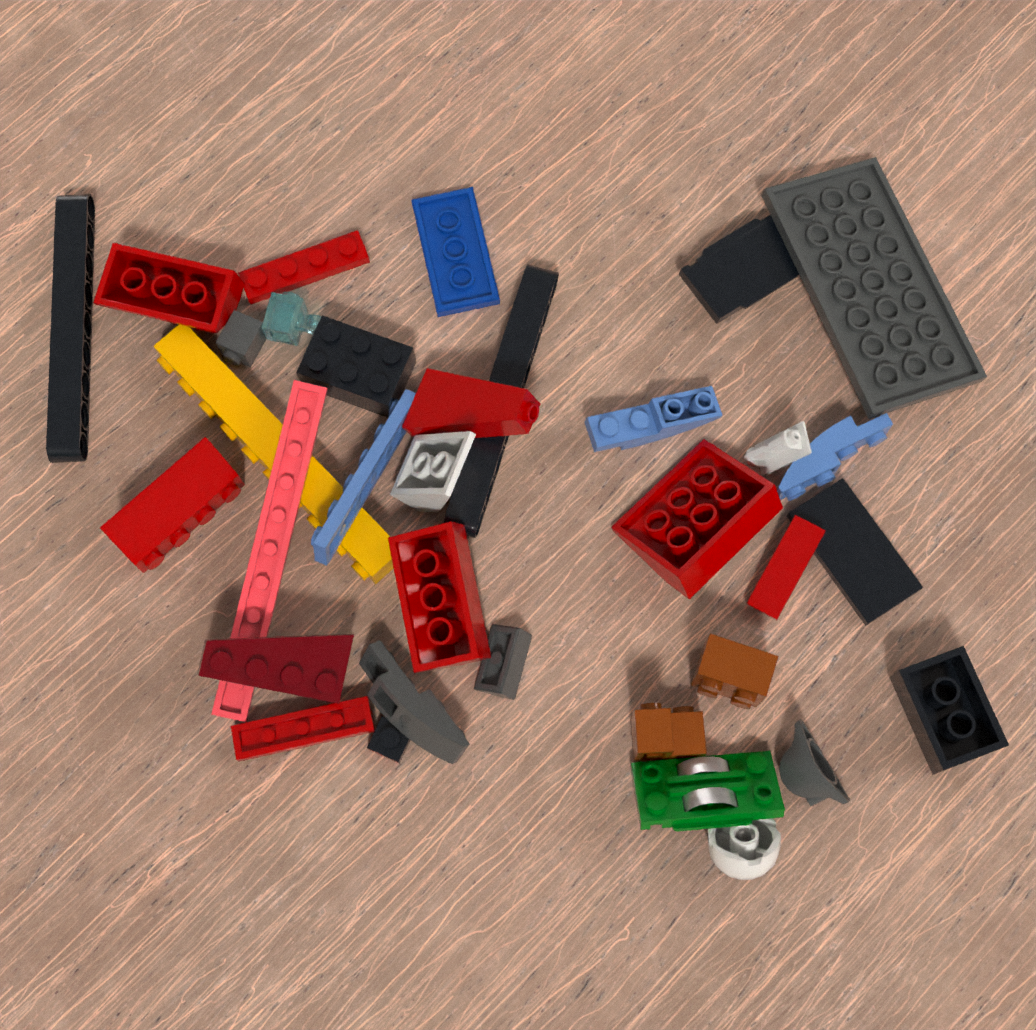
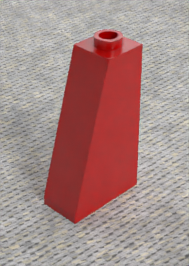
(463, 404)

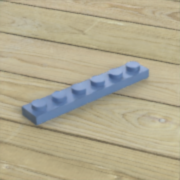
(359, 485)

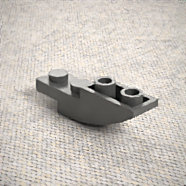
(414, 714)

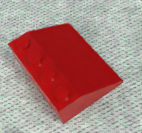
(698, 517)

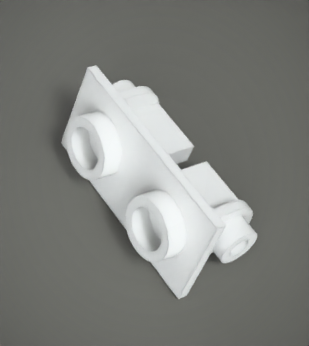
(779, 449)

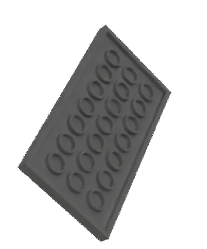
(873, 287)

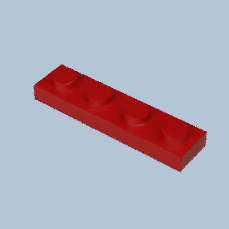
(304, 267)
(302, 728)

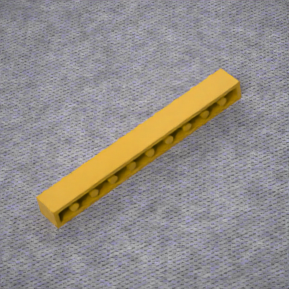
(259, 431)

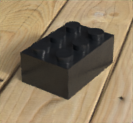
(357, 365)
(948, 710)

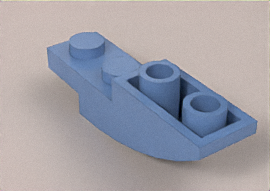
(653, 421)
(836, 442)

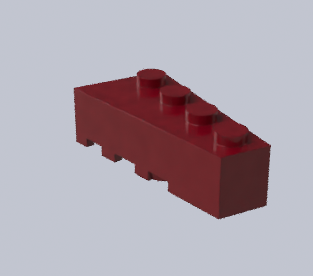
(286, 664)

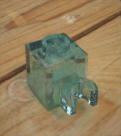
(287, 319)

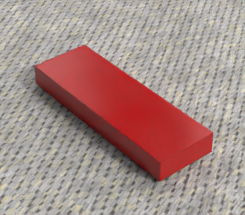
(786, 567)

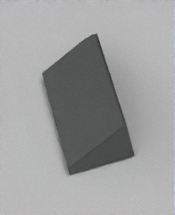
(504, 669)

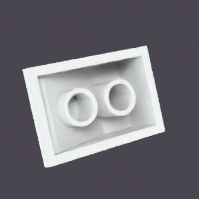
(432, 469)

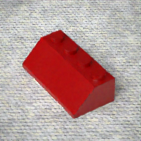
(168, 288)
(173, 506)
(439, 597)

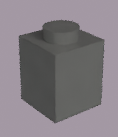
(241, 339)

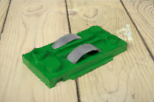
(707, 791)

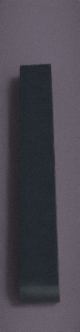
(71, 329)
(510, 368)

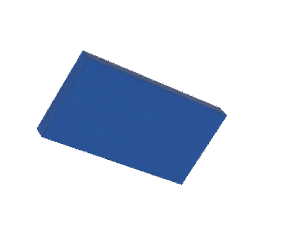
(455, 252)

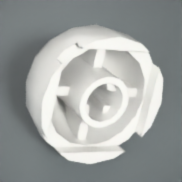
(745, 850)

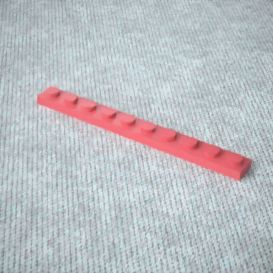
(274, 534)

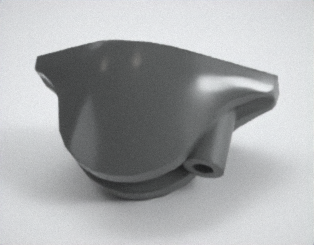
(807, 770)

